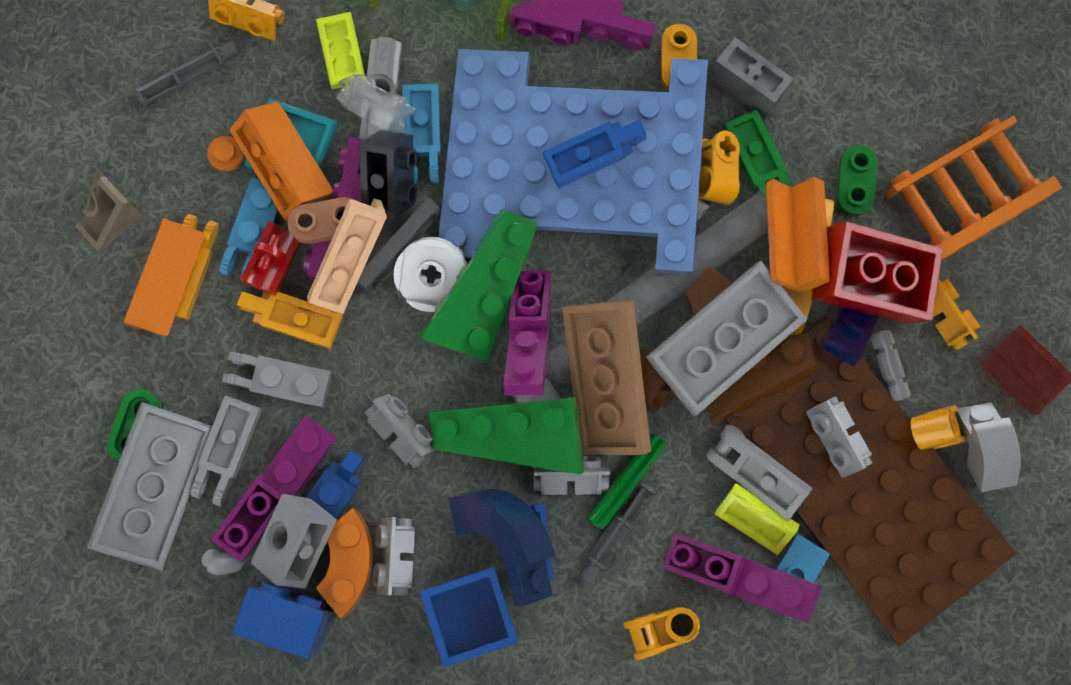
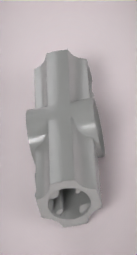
(384, 70)

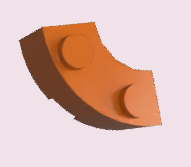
(349, 564)

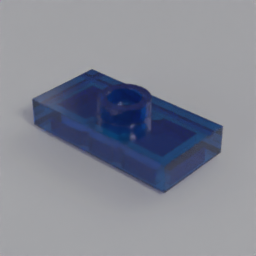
(849, 335)

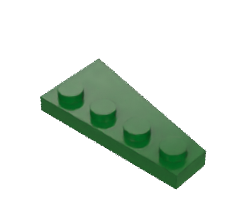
(478, 300)
(519, 433)

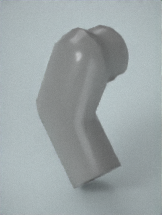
(222, 563)

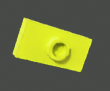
(340, 47)
(756, 519)

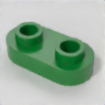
(856, 179)
(125, 419)

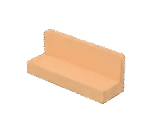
(347, 255)

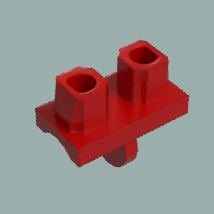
(270, 259)

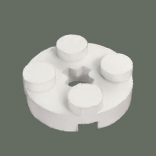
(419, 256)

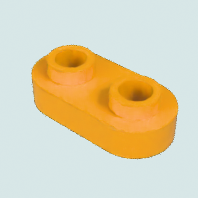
(671, 49)

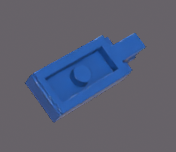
(592, 151)
(337, 485)

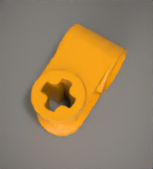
(719, 170)
(937, 429)
(659, 631)

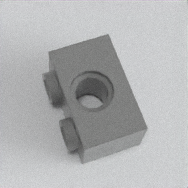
(293, 541)

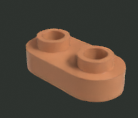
(324, 220)

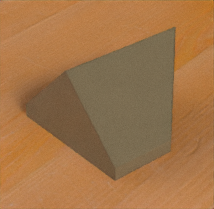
(106, 213)

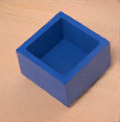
(469, 617)
(283, 620)

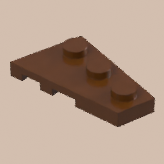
(779, 369)

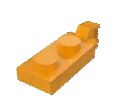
(293, 317)

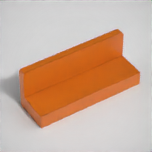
(280, 157)
(797, 234)
(164, 278)

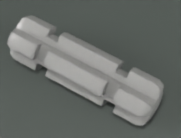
(890, 365)

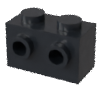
(388, 171)

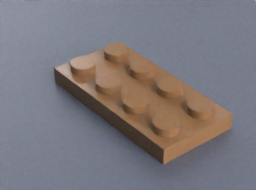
(607, 378)

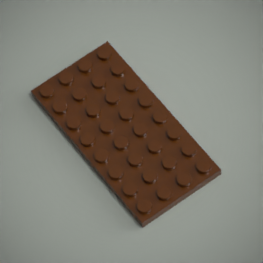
(900, 525)

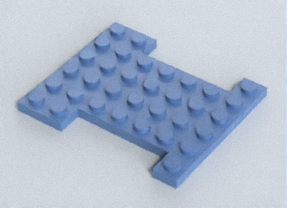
(506, 126)

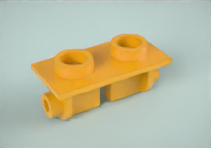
(257, 19)
(958, 323)

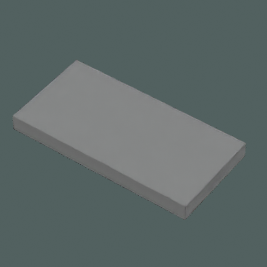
(726, 338)
(150, 487)

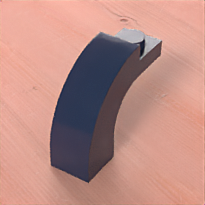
(515, 533)

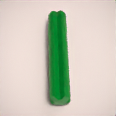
(625, 484)

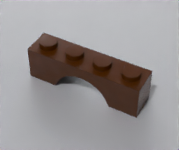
(701, 293)

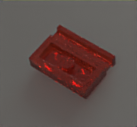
(1027, 370)

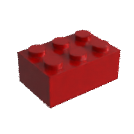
(880, 274)

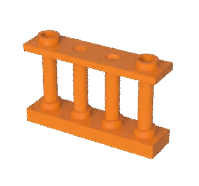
(1002, 206)

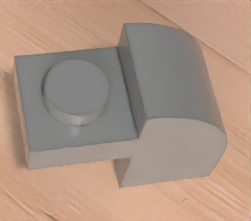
(993, 447)

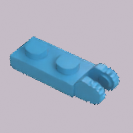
(424, 125)
(249, 225)

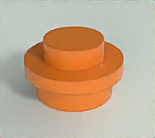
(225, 154)

